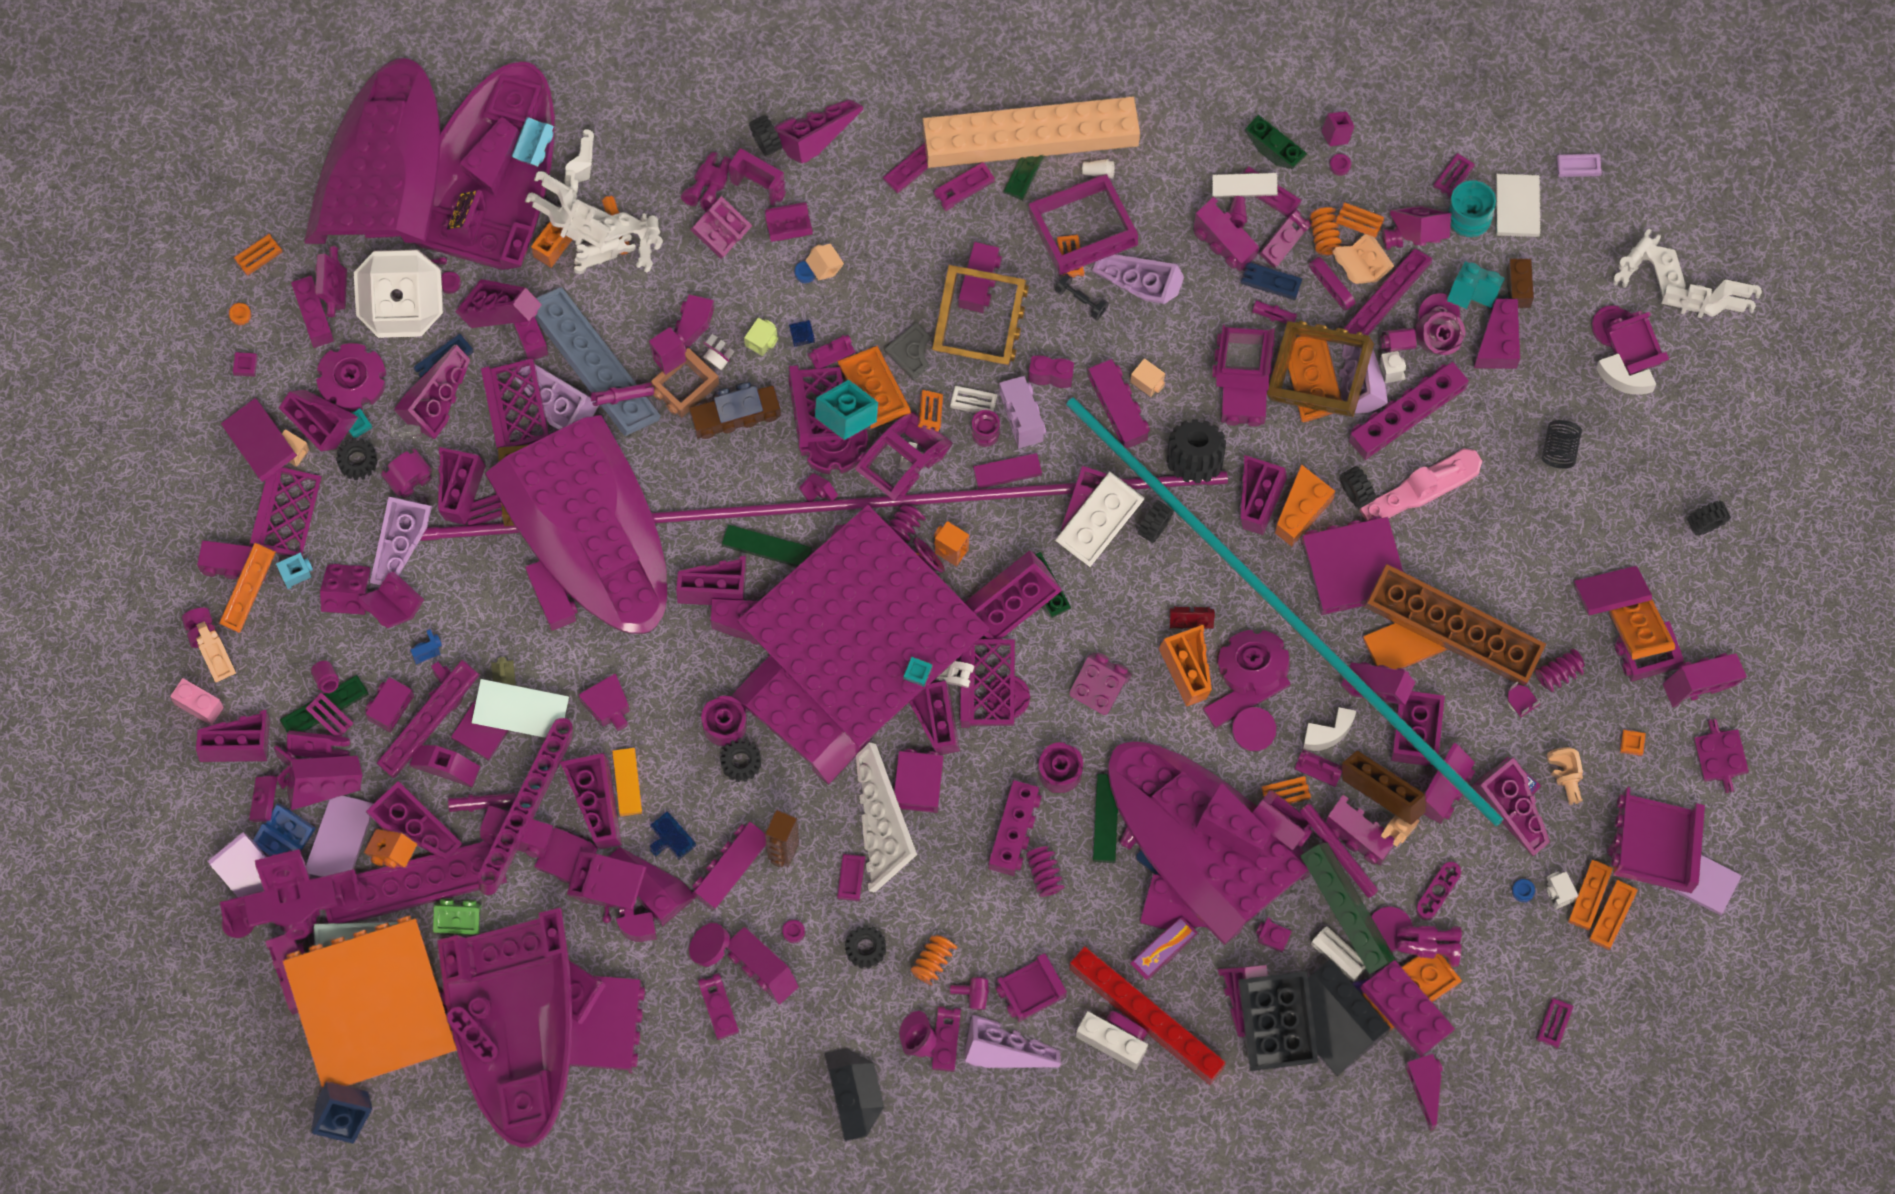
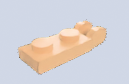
(1399, 830)

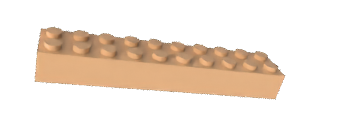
(1031, 132)

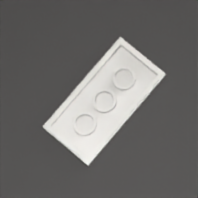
(1099, 519)

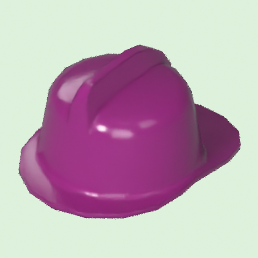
(917, 1036)

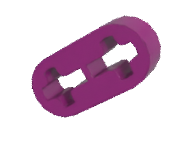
(1126, 1025)

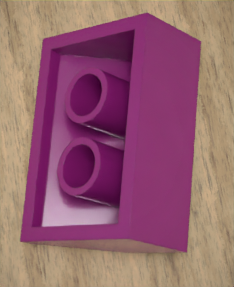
(1441, 792)

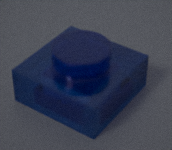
(801, 333)

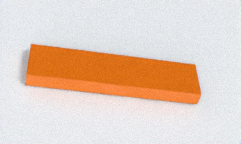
(247, 587)

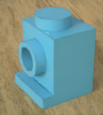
(291, 564)

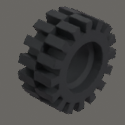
(765, 135)
(353, 447)
(1357, 487)
(1709, 518)
(1155, 521)
(740, 773)
(861, 934)

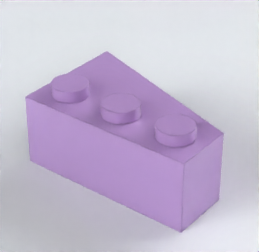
(1022, 411)

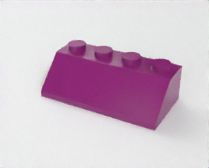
(1014, 595)

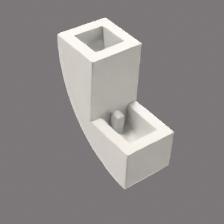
(1615, 374)
(1324, 737)

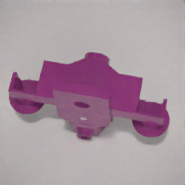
(290, 897)

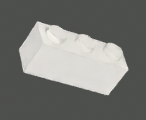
(1111, 1040)

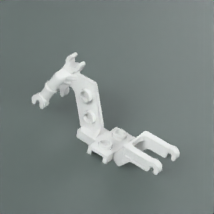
(578, 171)
(579, 222)
(1672, 283)

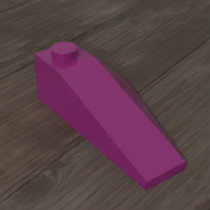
(432, 396)
(404, 814)

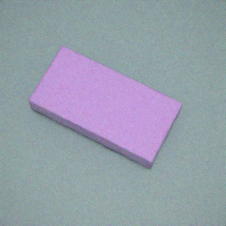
(1579, 165)

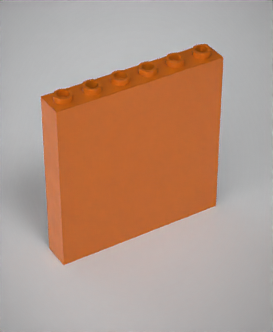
(369, 1003)

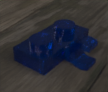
(670, 836)

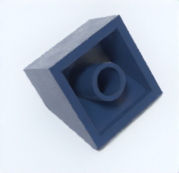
(340, 1112)

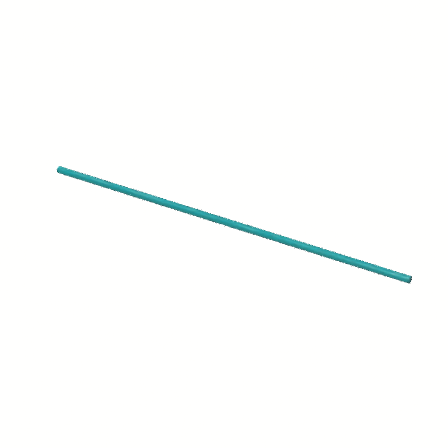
(1286, 613)

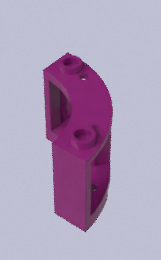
(931, 440)

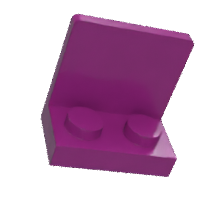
(392, 602)

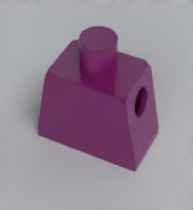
(607, 702)

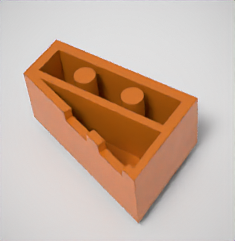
(1304, 505)
(1188, 664)

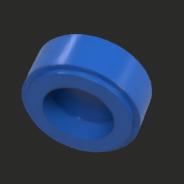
(804, 273)
(1523, 890)

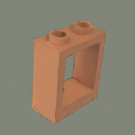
(710, 379)

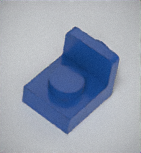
(426, 651)

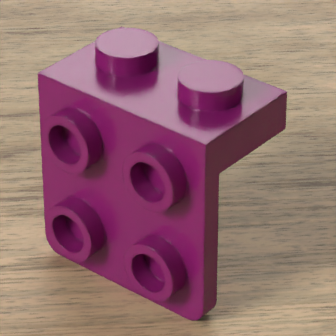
(343, 587)
(1099, 683)

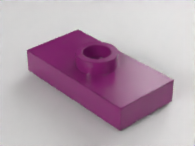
(263, 798)

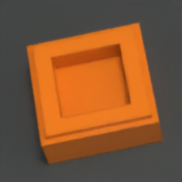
(1632, 742)

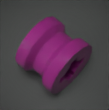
(1392, 238)

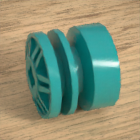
(1472, 208)

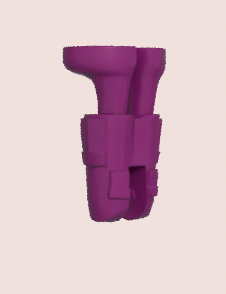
(707, 176)
(1424, 942)

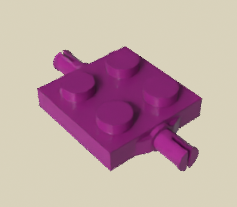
(331, 281)
(1721, 755)

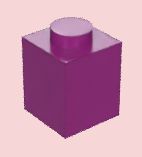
(1338, 128)

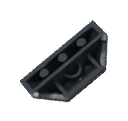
(854, 1092)

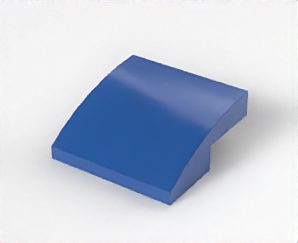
(283, 833)

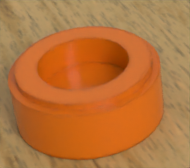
(240, 314)

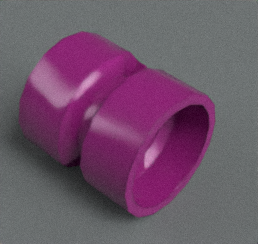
(985, 428)
(194, 617)

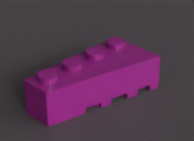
(497, 304)
(594, 793)

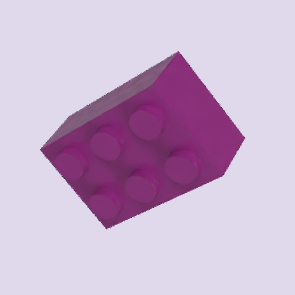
(1425, 716)

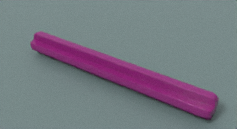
(1339, 850)

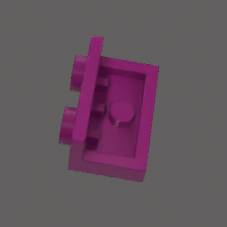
(788, 222)

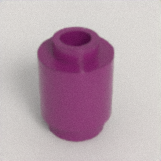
(325, 676)

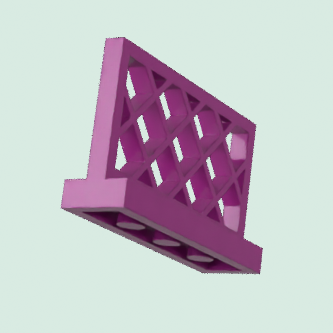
(800, 402)
(496, 404)
(266, 506)
(968, 694)

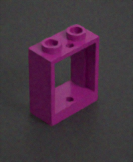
(1629, 666)
(1283, 820)

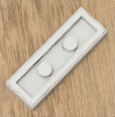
(1245, 185)

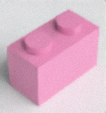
(196, 701)

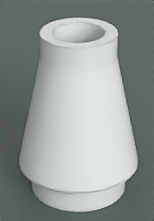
(1099, 168)

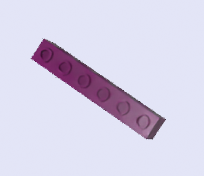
(1369, 445)

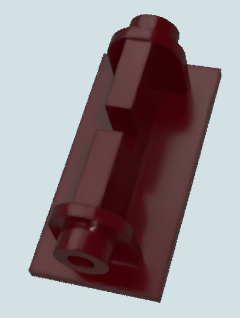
(1182, 617)

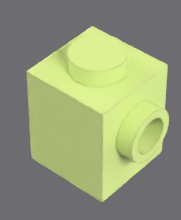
(761, 336)

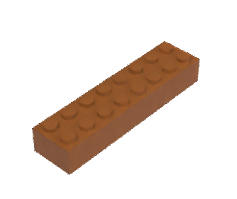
(1455, 625)

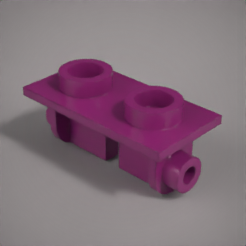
(831, 352)
(1319, 768)

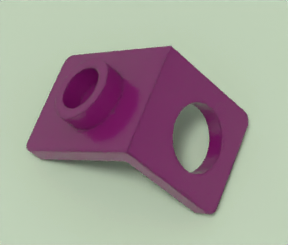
(286, 758)

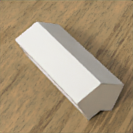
(1340, 953)

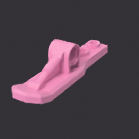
(1426, 485)

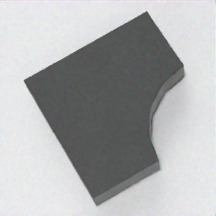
(909, 350)

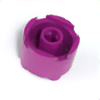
(1451, 337)
(407, 473)
(716, 712)
(1068, 758)

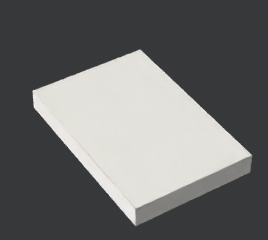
(1517, 205)

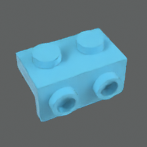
(532, 142)

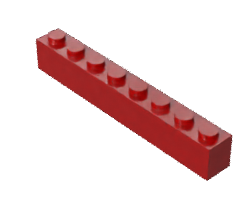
(1147, 1015)

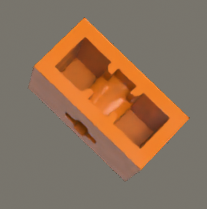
(550, 245)
(951, 543)
(390, 849)

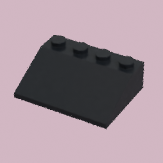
(1342, 1019)
(1278, 1020)

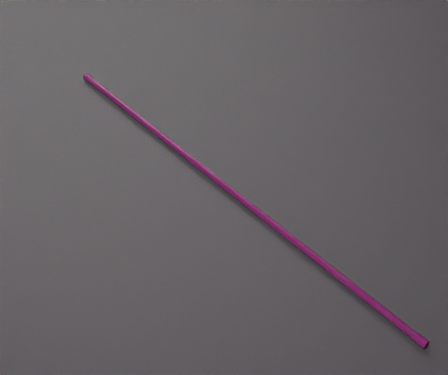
(436, 533)

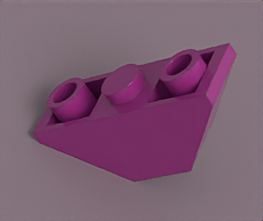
(445, 764)

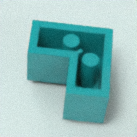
(1475, 285)

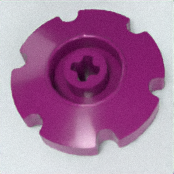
(363, 366)
(838, 455)
(1254, 662)

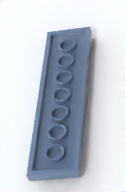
(592, 359)

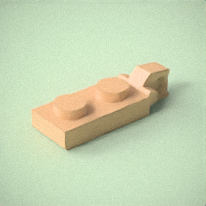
(214, 653)

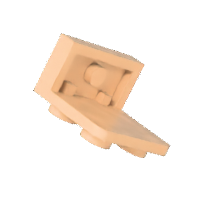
(1364, 260)

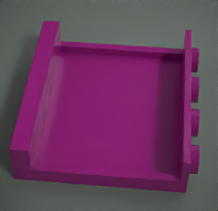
(1349, 561)
(1658, 842)
(610, 1028)

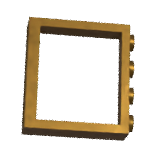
(1017, 313)
(1310, 401)

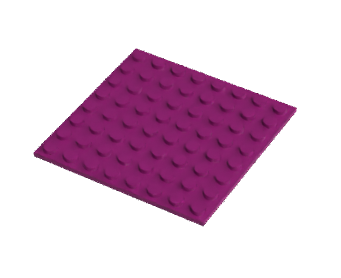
(855, 621)

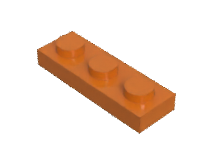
(1590, 895)
(1613, 915)

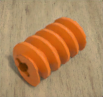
(1325, 230)
(932, 958)

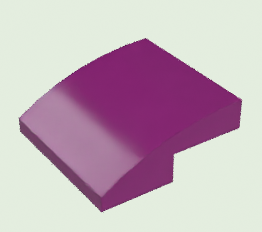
(721, 227)
(563, 855)

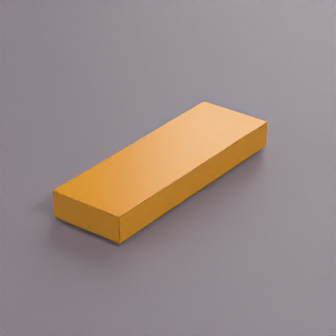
(627, 782)

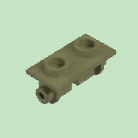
(503, 671)

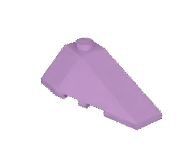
(1142, 277)
(1373, 390)
(561, 401)
(399, 536)
(997, 1048)

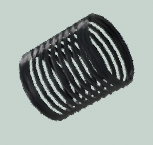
(1572, 456)

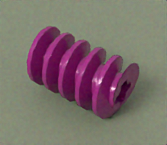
(906, 520)
(1560, 670)
(1044, 872)

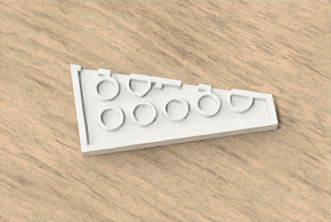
(882, 821)

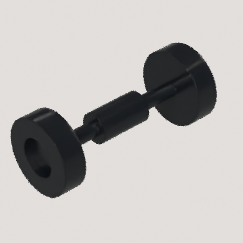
(1064, 284)

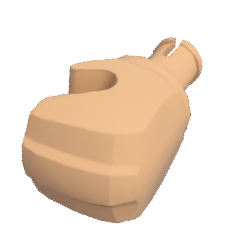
(1572, 771)

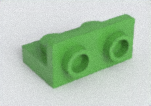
(457, 917)

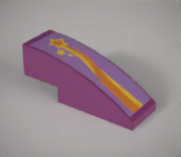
(1164, 948)

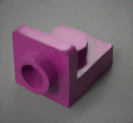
(817, 486)
(1273, 935)

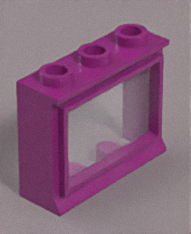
(1244, 358)

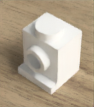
(1392, 367)
(1561, 889)

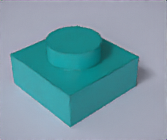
(361, 425)
(917, 671)

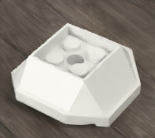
(402, 270)

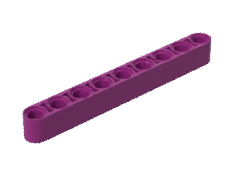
(525, 815)

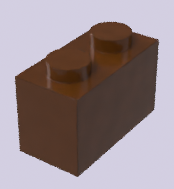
(1520, 282)

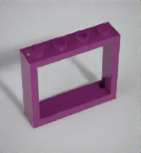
(1092, 252)

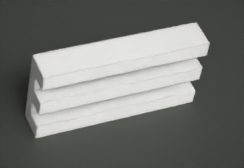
(971, 408)

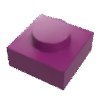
(245, 364)

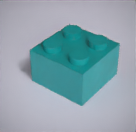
(846, 409)

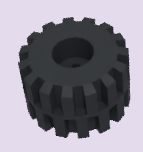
(1196, 451)

